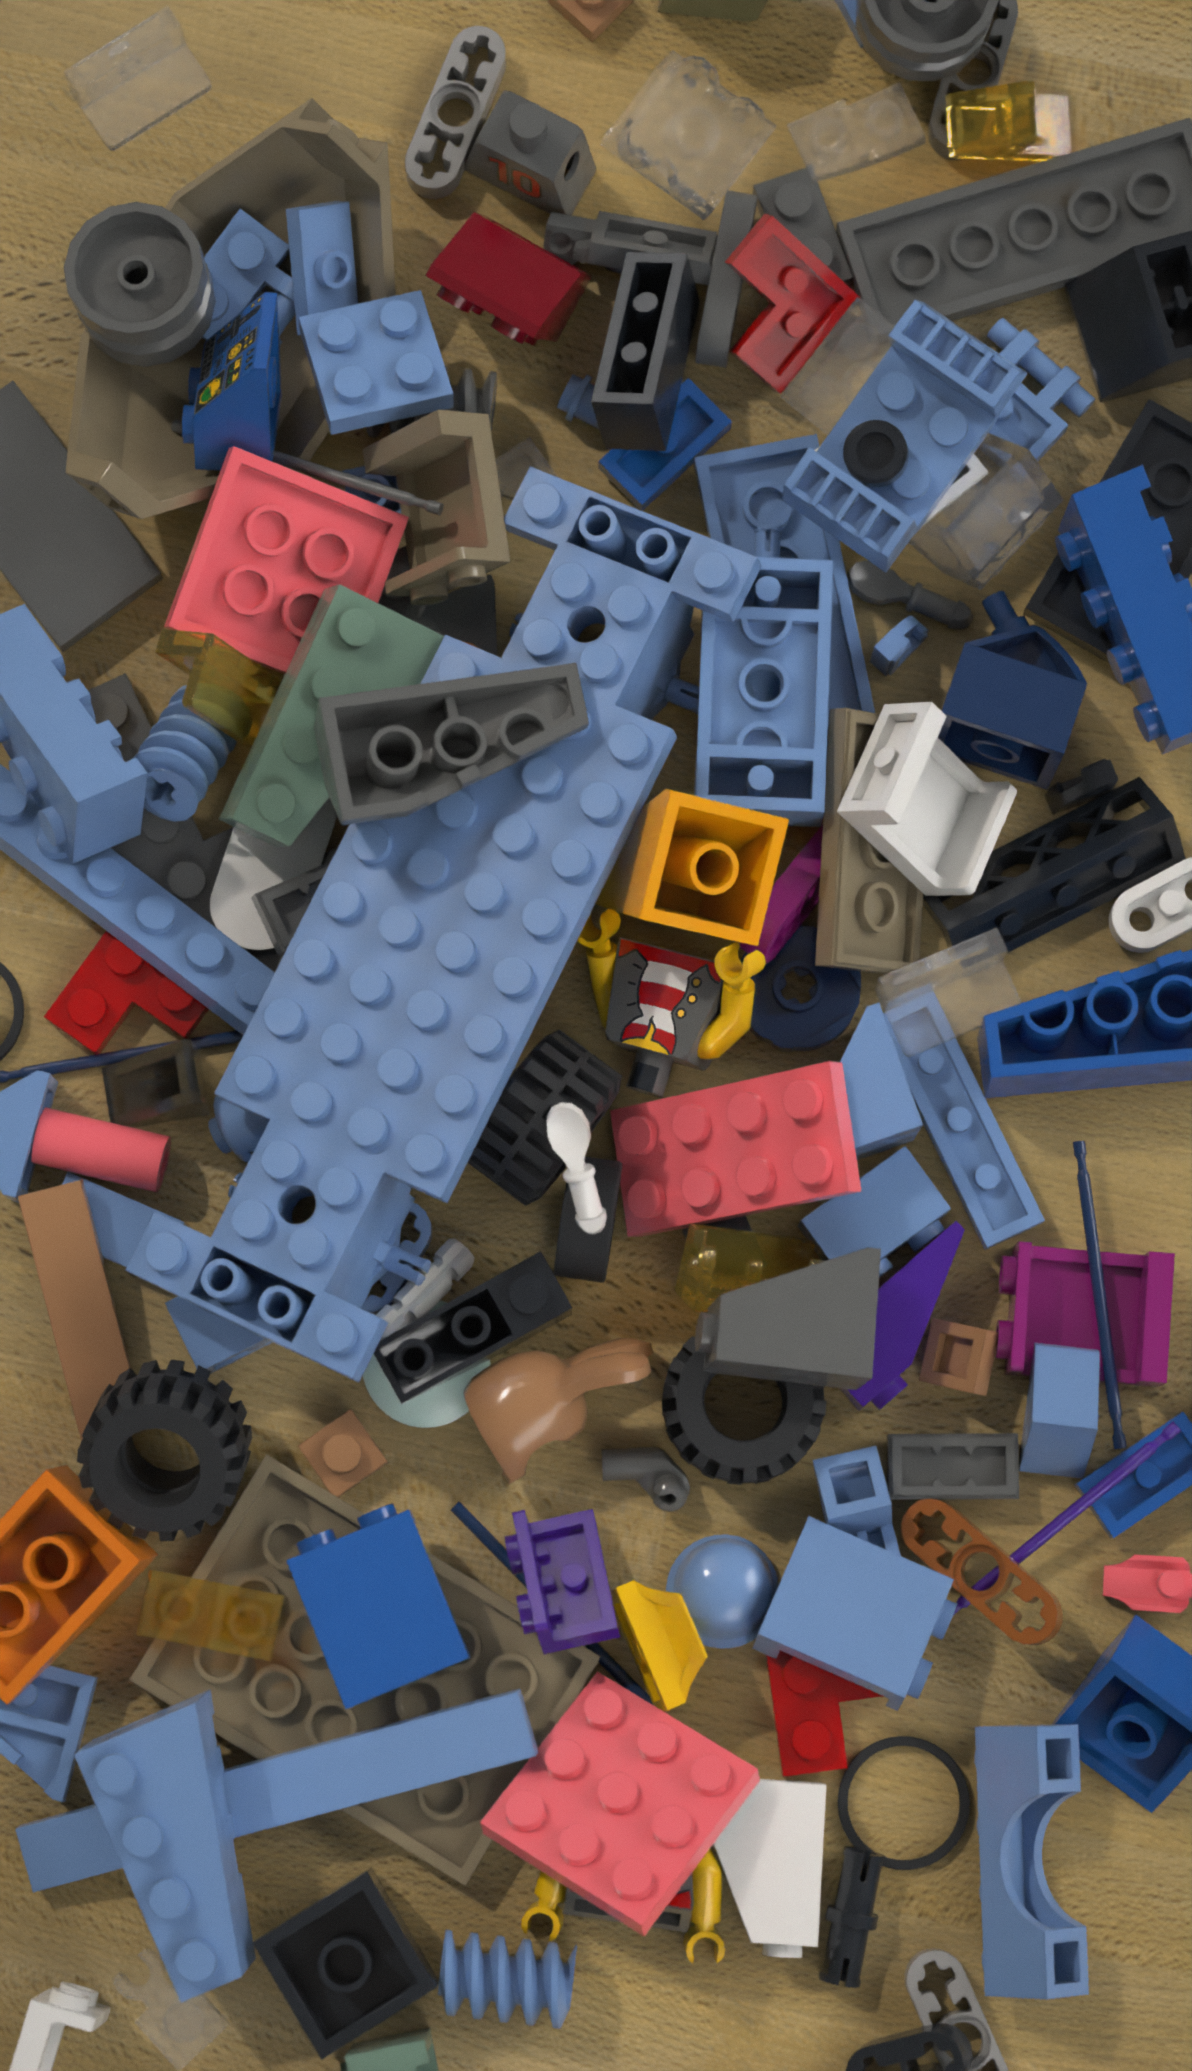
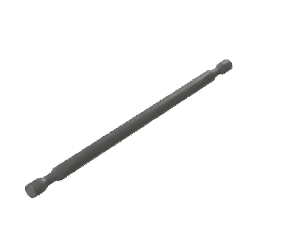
(346, 479)

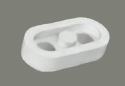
(1163, 901)

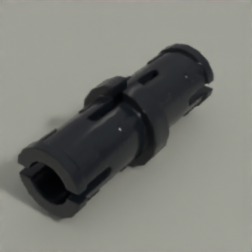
(851, 1917)

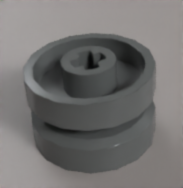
(923, 37)
(140, 284)

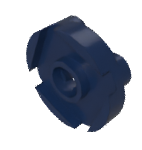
(807, 1025)

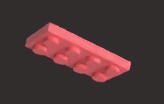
(736, 1149)

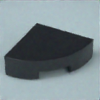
(1094, 782)

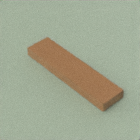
(76, 1293)

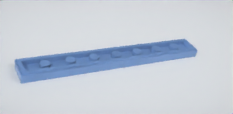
(310, 1781)

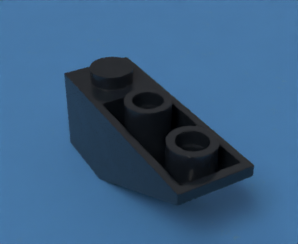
(473, 1328)

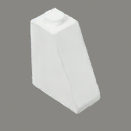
(775, 1864)

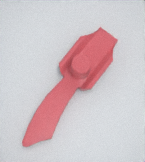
(1150, 1583)

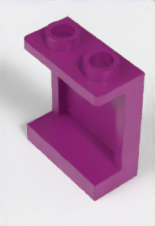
(1055, 1306)

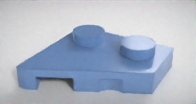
(47, 1726)

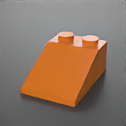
(57, 1574)

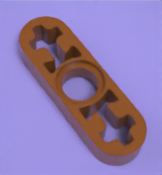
(1028, 1591)

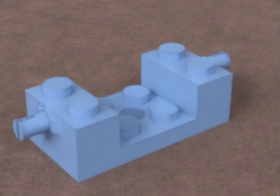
(773, 750)

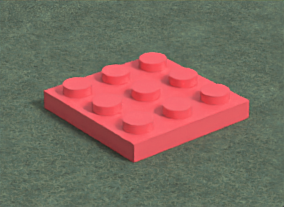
(272, 551)
(620, 1803)

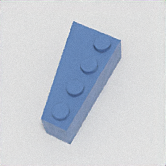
(59, 750)

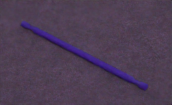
(1076, 1508)

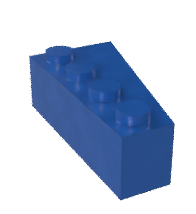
(1136, 599)
(1096, 1036)

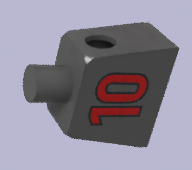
(527, 155)

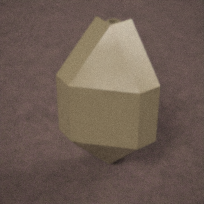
(125, 412)

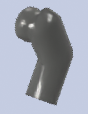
(652, 1470)

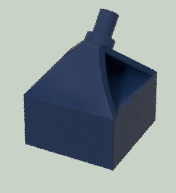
(1012, 699)

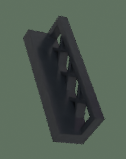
(1065, 880)

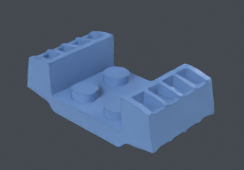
(943, 398)

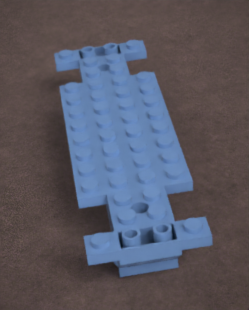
(445, 943)

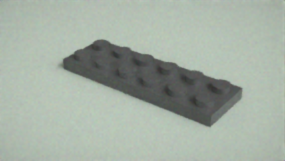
(1022, 227)

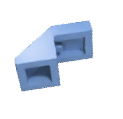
(857, 1496)

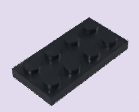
(1164, 448)

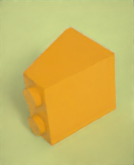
(698, 867)

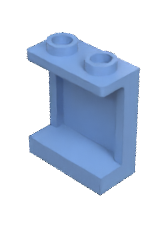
(857, 1612)

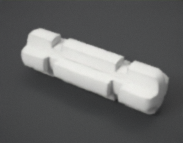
(416, 1301)

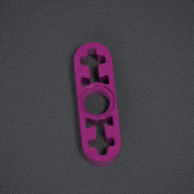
(791, 900)

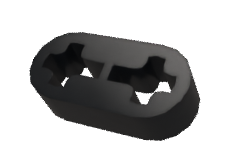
(913, 2044)

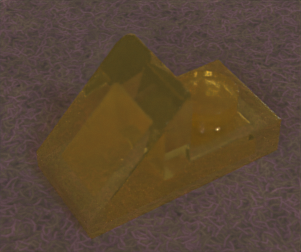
(1008, 123)

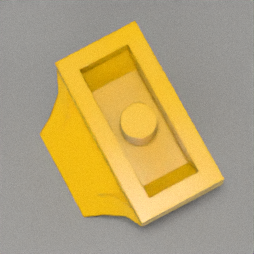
(660, 1641)

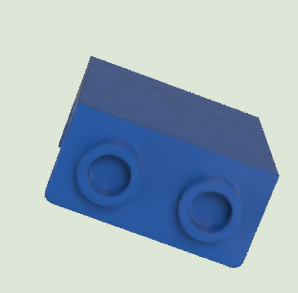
(376, 1605)

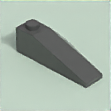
(422, 742)

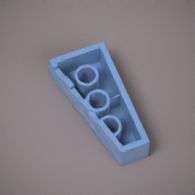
(174, 1837)

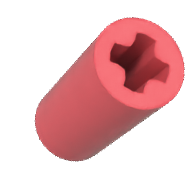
(101, 1149)

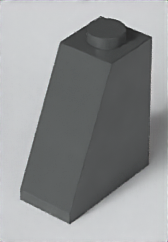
(798, 1325)

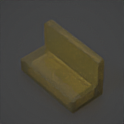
(221, 683)

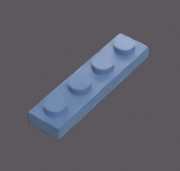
(969, 1142)

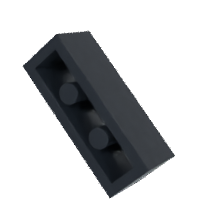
(645, 351)

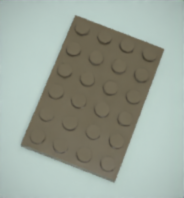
(294, 1698)

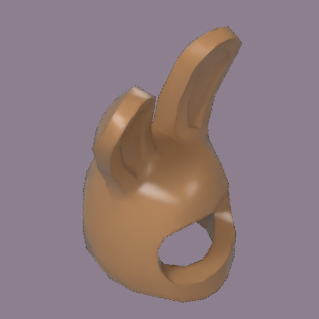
(542, 1398)

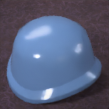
(725, 1588)

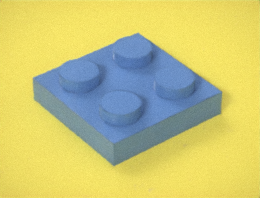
(376, 362)

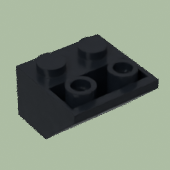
(1137, 317)

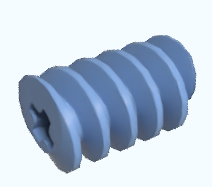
(181, 760)
(506, 1979)

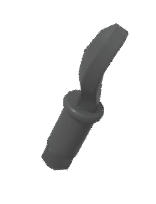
(882, 588)

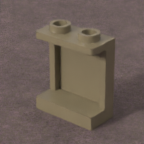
(454, 463)

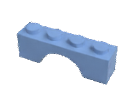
(1027, 1937)

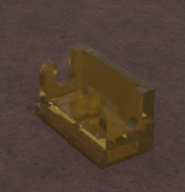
(730, 1259)

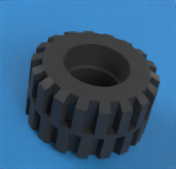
(515, 1139)
(730, 1458)
(153, 1496)

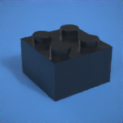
(346, 1963)

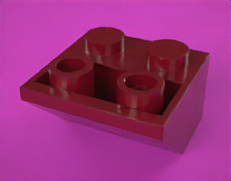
(510, 278)

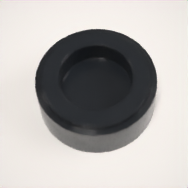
(875, 453)

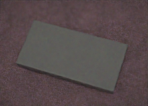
(57, 540)

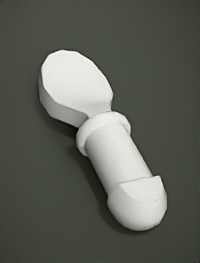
(569, 1138)

